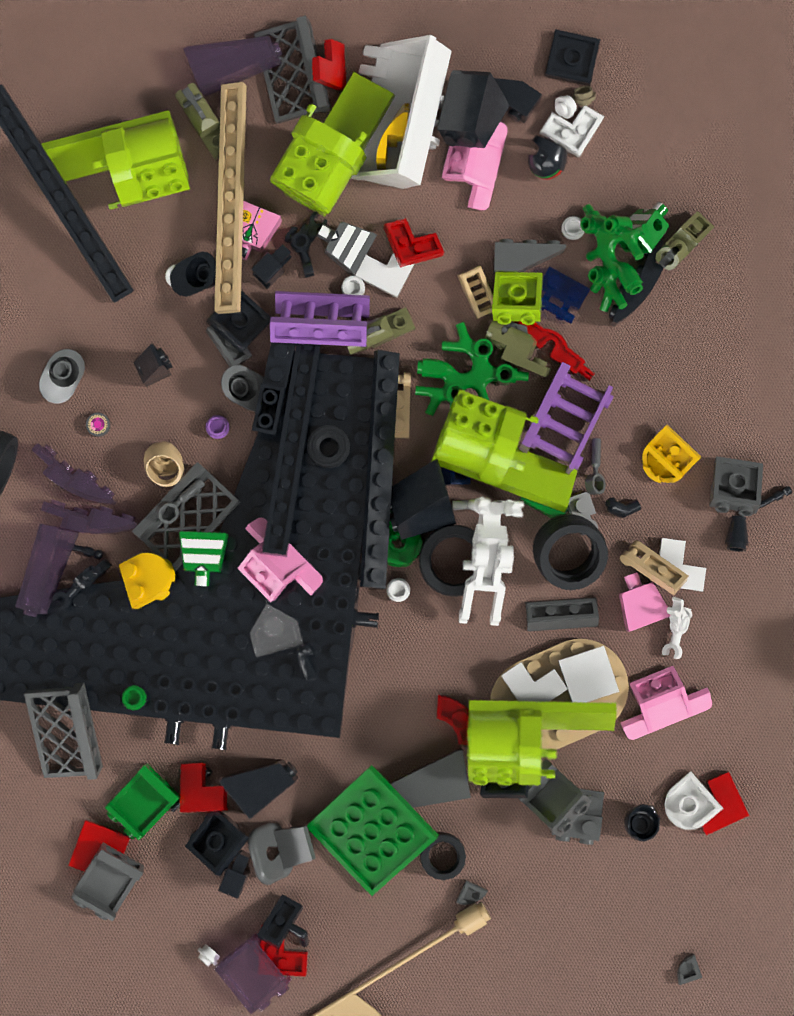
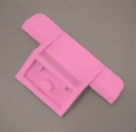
(476, 167)
(273, 573)
(663, 703)

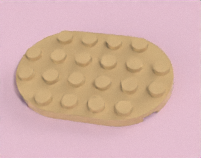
(547, 660)

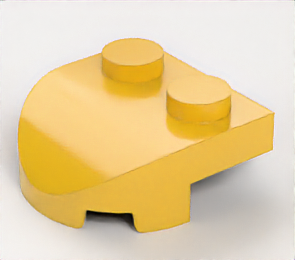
(668, 457)
(147, 578)

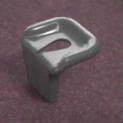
(293, 847)

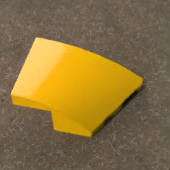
(392, 135)

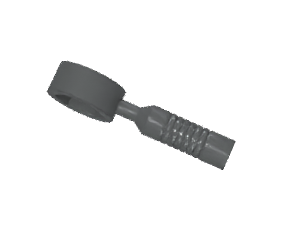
(595, 462)
(183, 497)

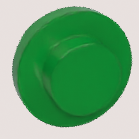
(134, 697)

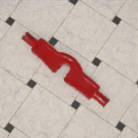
(560, 352)

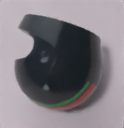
(549, 160)

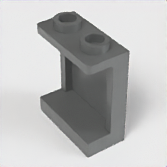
(556, 801)
(107, 882)

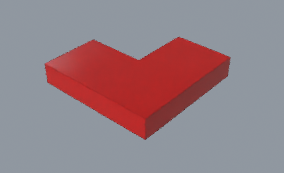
(331, 69)
(410, 249)
(195, 794)
(728, 797)
(91, 839)
(287, 961)

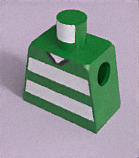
(657, 227)
(203, 554)

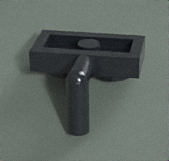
(282, 922)

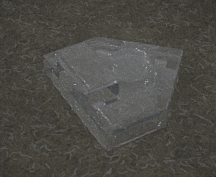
(274, 632)

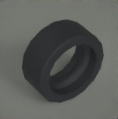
(453, 871)

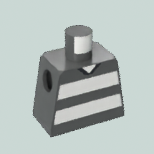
(347, 245)

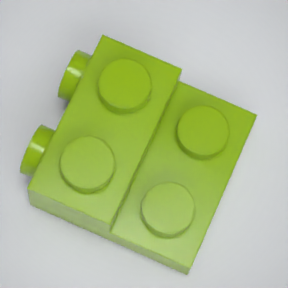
(517, 297)

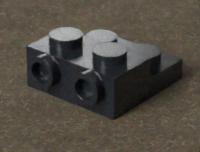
(217, 841)

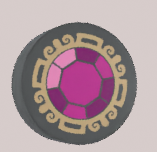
(98, 424)

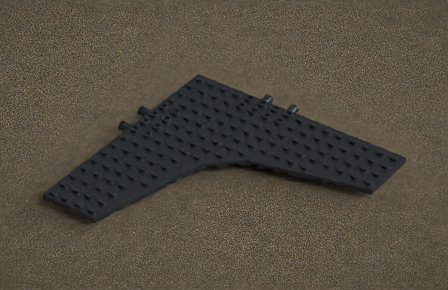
(196, 643)

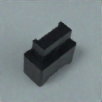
(270, 266)
(236, 876)

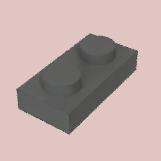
(227, 350)

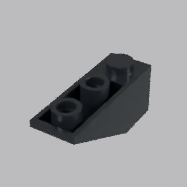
(520, 97)
(153, 365)

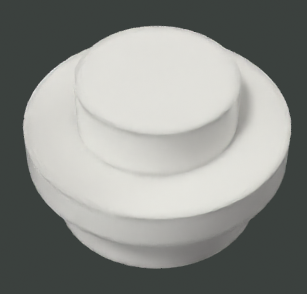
(565, 106)
(571, 228)
(398, 590)
(208, 955)

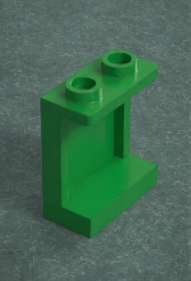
(142, 802)

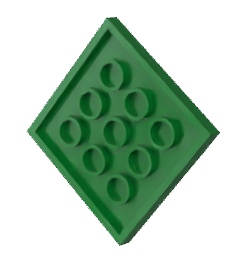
(372, 830)

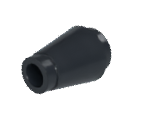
(737, 534)

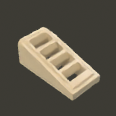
(470, 295)

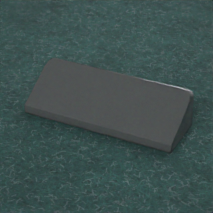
(562, 614)

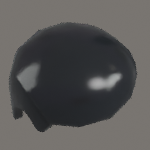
(642, 822)

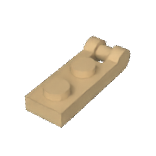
(403, 407)
(654, 567)

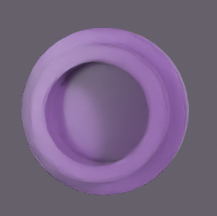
(217, 427)

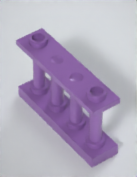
(320, 331)
(553, 399)

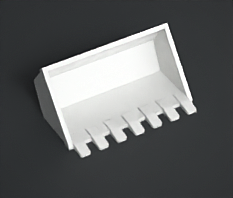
(416, 75)

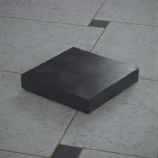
(572, 57)
(243, 326)

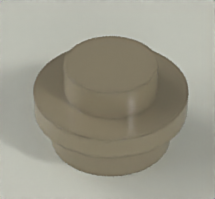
(584, 95)

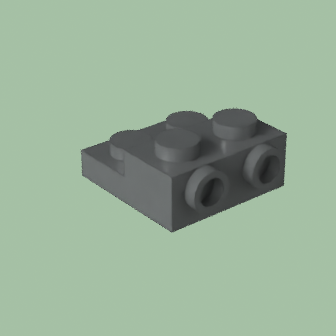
(736, 486)
(587, 826)

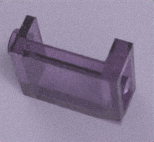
(252, 975)

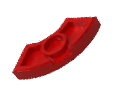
(455, 715)

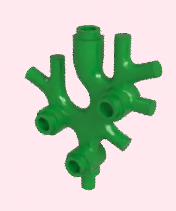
(608, 234)
(477, 378)

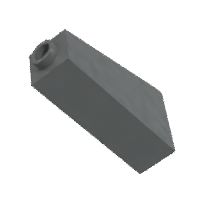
(435, 782)

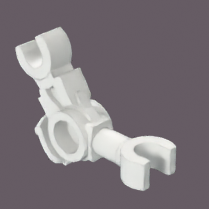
(679, 624)

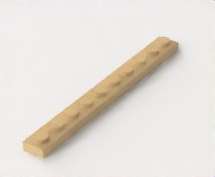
(230, 198)

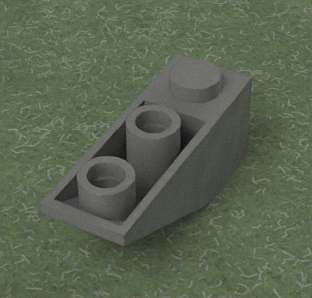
(523, 256)

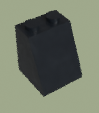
(471, 109)
(421, 502)
(259, 785)

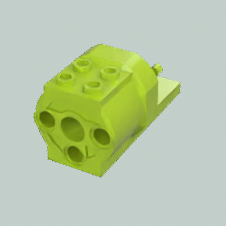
(331, 152)
(139, 154)
(482, 444)
(507, 736)

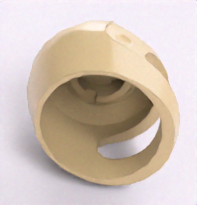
(163, 460)

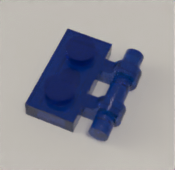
(565, 290)

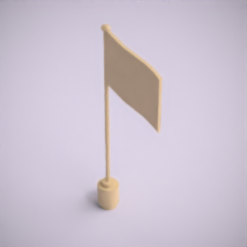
(350, 1004)

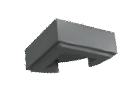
(470, 893)
(688, 970)

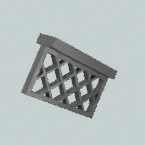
(309, 50)
(151, 524)
(83, 734)

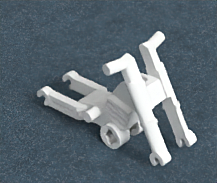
(489, 553)

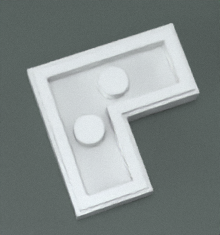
(572, 136)
(387, 277)
(673, 552)
(526, 689)

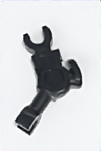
(302, 241)
(82, 582)

